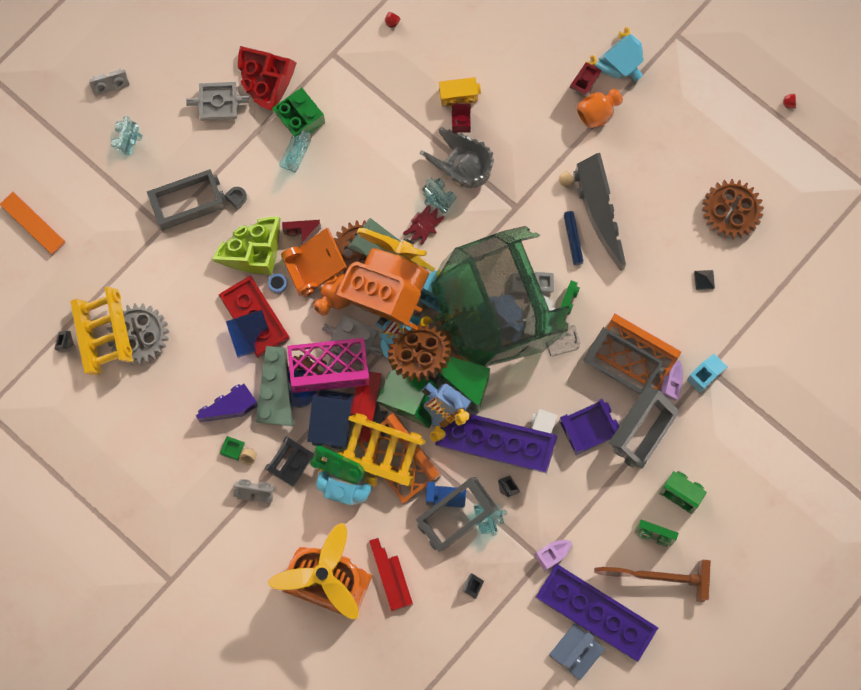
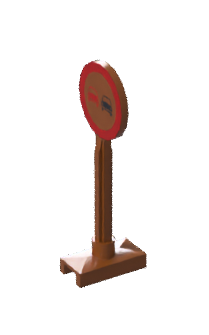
(701, 579)

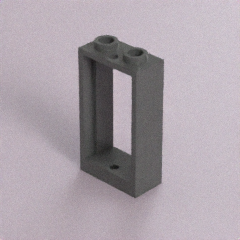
(191, 214)
(604, 333)
(633, 421)
(481, 496)

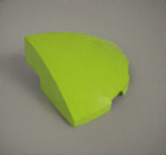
(251, 247)

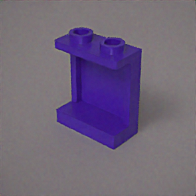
(589, 426)

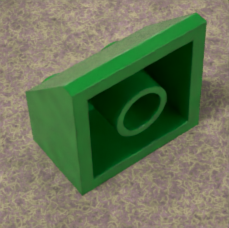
(683, 492)

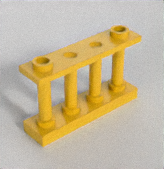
(85, 333)
(384, 469)

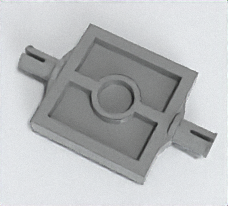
(217, 101)
(352, 329)

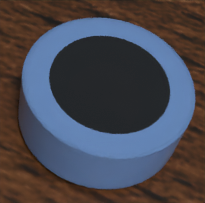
(277, 283)

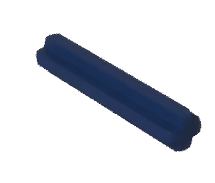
(573, 238)

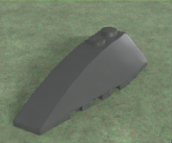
(595, 195)

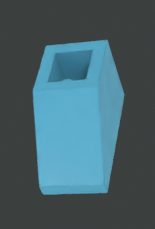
(706, 373)

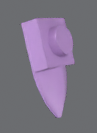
(673, 382)
(552, 553)

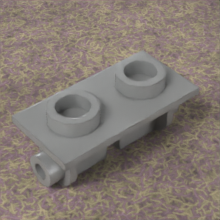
(113, 81)
(246, 489)

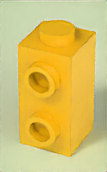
(459, 91)

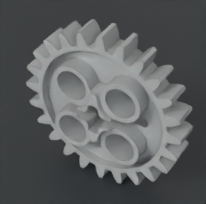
(154, 327)

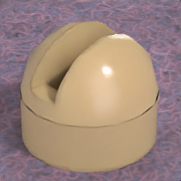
(566, 179)
(244, 456)

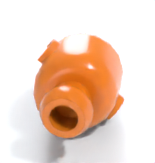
(598, 108)
(329, 297)

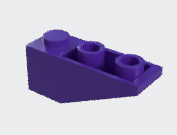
(232, 405)

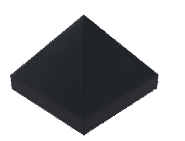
(704, 279)
(64, 340)
(508, 487)
(472, 585)

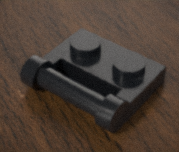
(294, 465)

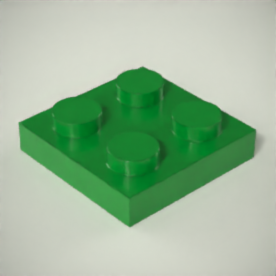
(662, 535)

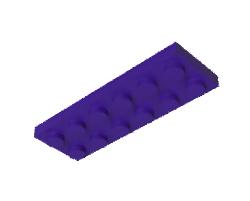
(500, 442)
(597, 612)

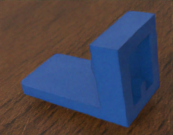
(437, 493)

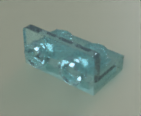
(295, 151)

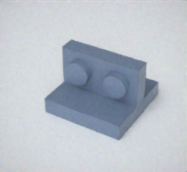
(577, 651)

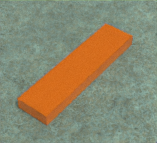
(32, 223)

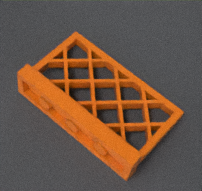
(645, 338)
(419, 456)

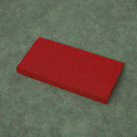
(247, 298)

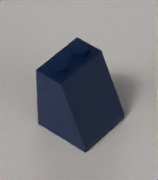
(330, 418)

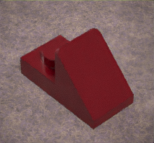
(585, 79)
(461, 118)
(307, 228)

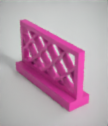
(333, 380)

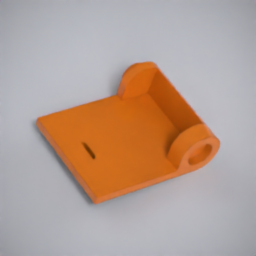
(313, 262)

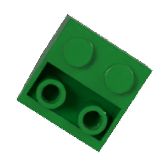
(299, 113)

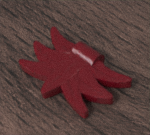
(424, 224)

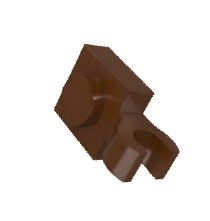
(308, 364)

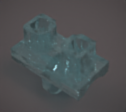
(128, 135)
(436, 196)
(490, 526)

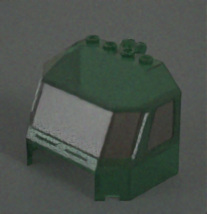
(495, 300)

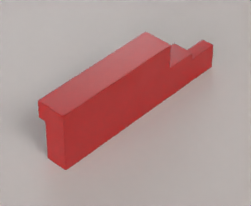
(365, 402)
(392, 577)

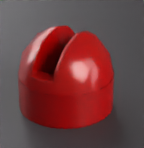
(392, 19)
(790, 101)

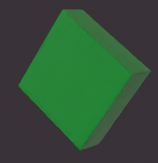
(232, 448)

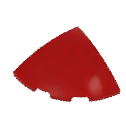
(264, 75)

